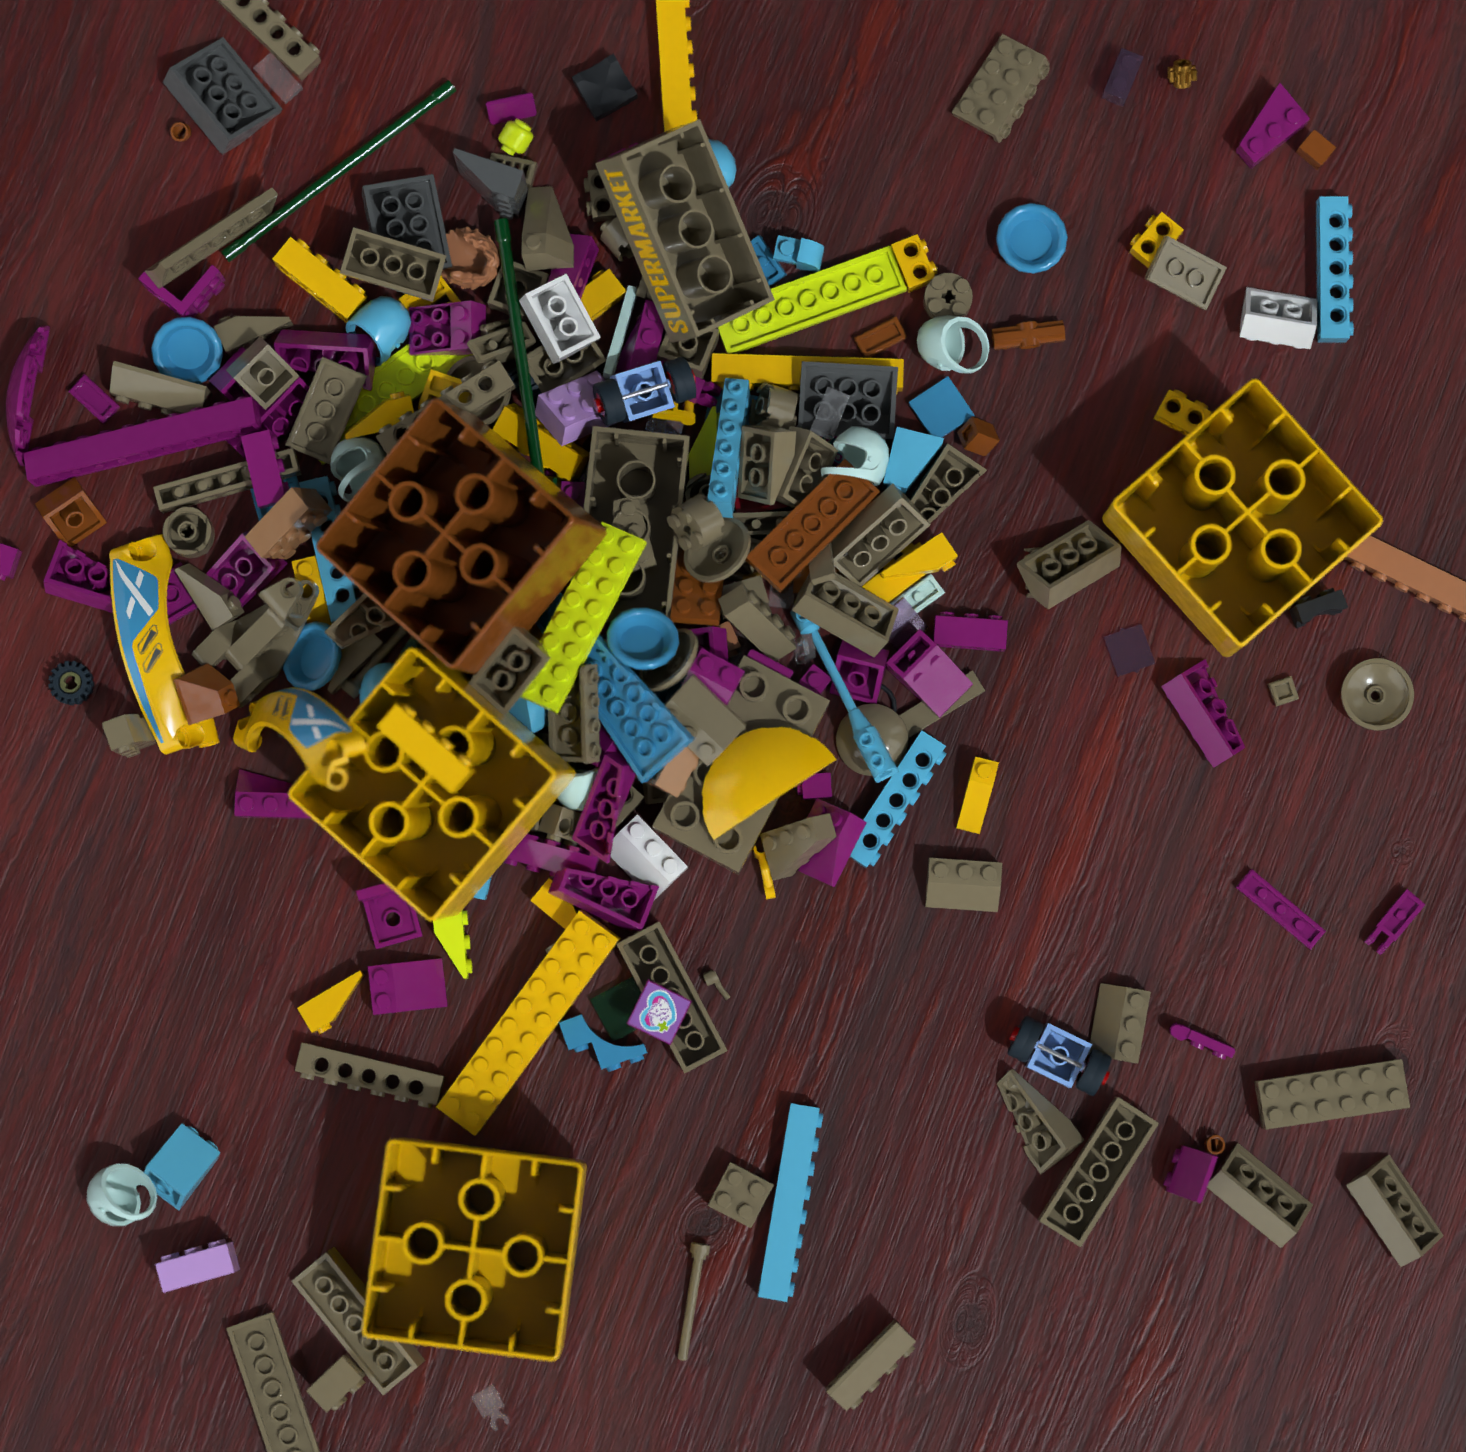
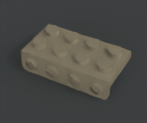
(1002, 88)
(577, 724)

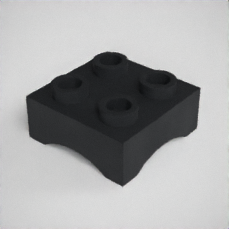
(604, 87)
(1327, 602)

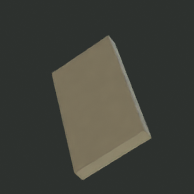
(326, 410)

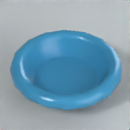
(1031, 238)
(187, 350)
(642, 638)
(313, 658)

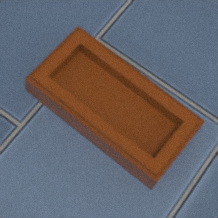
(880, 338)

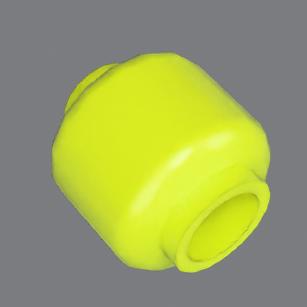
(515, 137)

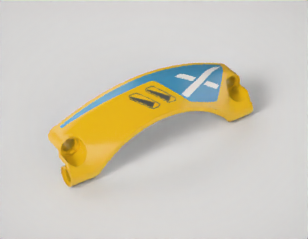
(143, 632)
(310, 725)

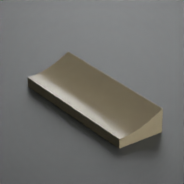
(212, 239)
(340, 1302)

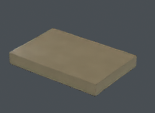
(1185, 273)

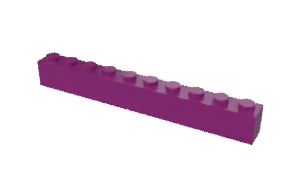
(142, 441)

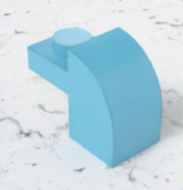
(803, 253)

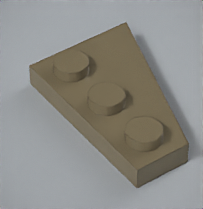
(634, 524)

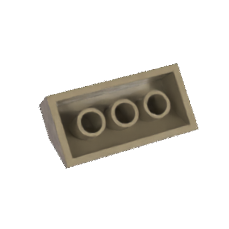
(393, 264)
(156, 390)
(877, 535)
(1069, 564)
(847, 612)
(1259, 1195)
(1395, 1211)
(870, 1365)

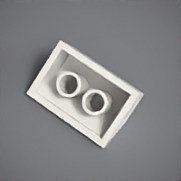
(559, 318)
(1278, 318)
(646, 856)

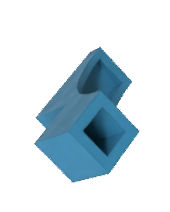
(578, 1035)

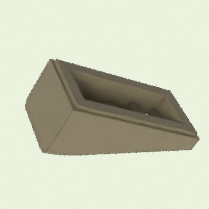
(531, 165)

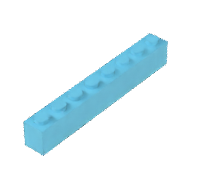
(789, 1201)

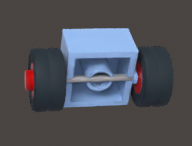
(644, 391)
(1059, 1055)

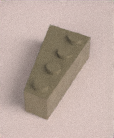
(945, 481)

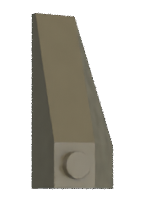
(545, 233)
(358, 622)
(1044, 1128)

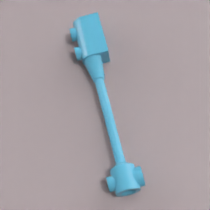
(865, 735)

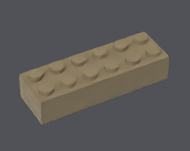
(654, 959)
(1332, 1094)
(1098, 1171)

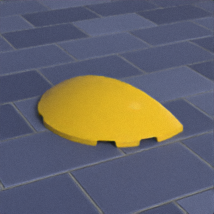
(756, 772)

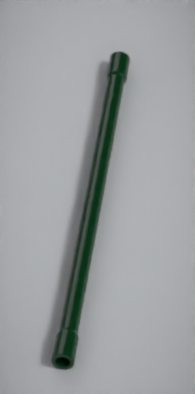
(436, 97)
(503, 239)

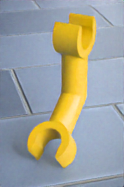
(766, 875)

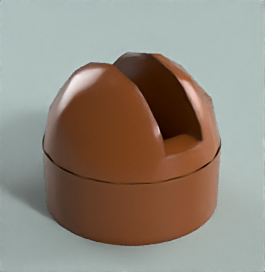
(179, 127)
(1218, 1144)

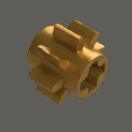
(1182, 73)

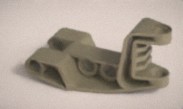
(261, 639)

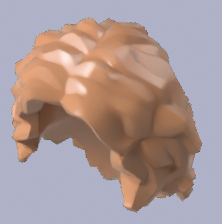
(473, 258)

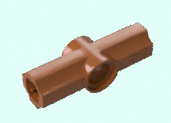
(1028, 335)

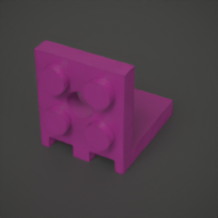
(196, 300)
(378, 904)

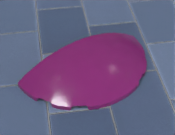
(21, 391)

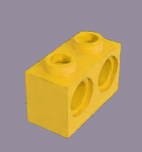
(1151, 237)
(909, 264)
(1179, 421)

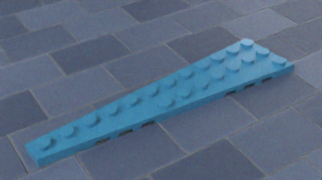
(630, 711)

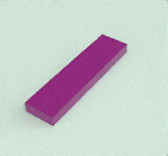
(1280, 909)

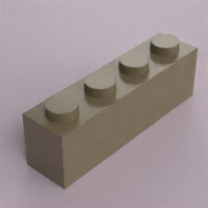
(758, 622)

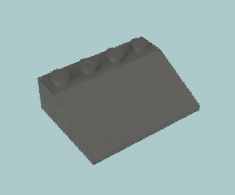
(221, 95)
(497, 183)
(407, 213)
(870, 391)

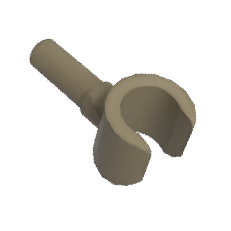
(711, 978)

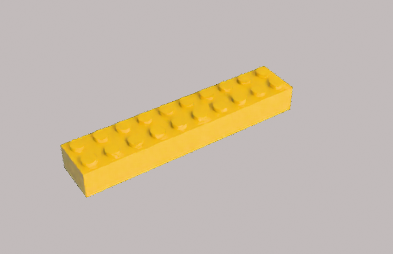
(528, 1022)

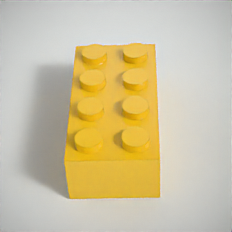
(319, 280)

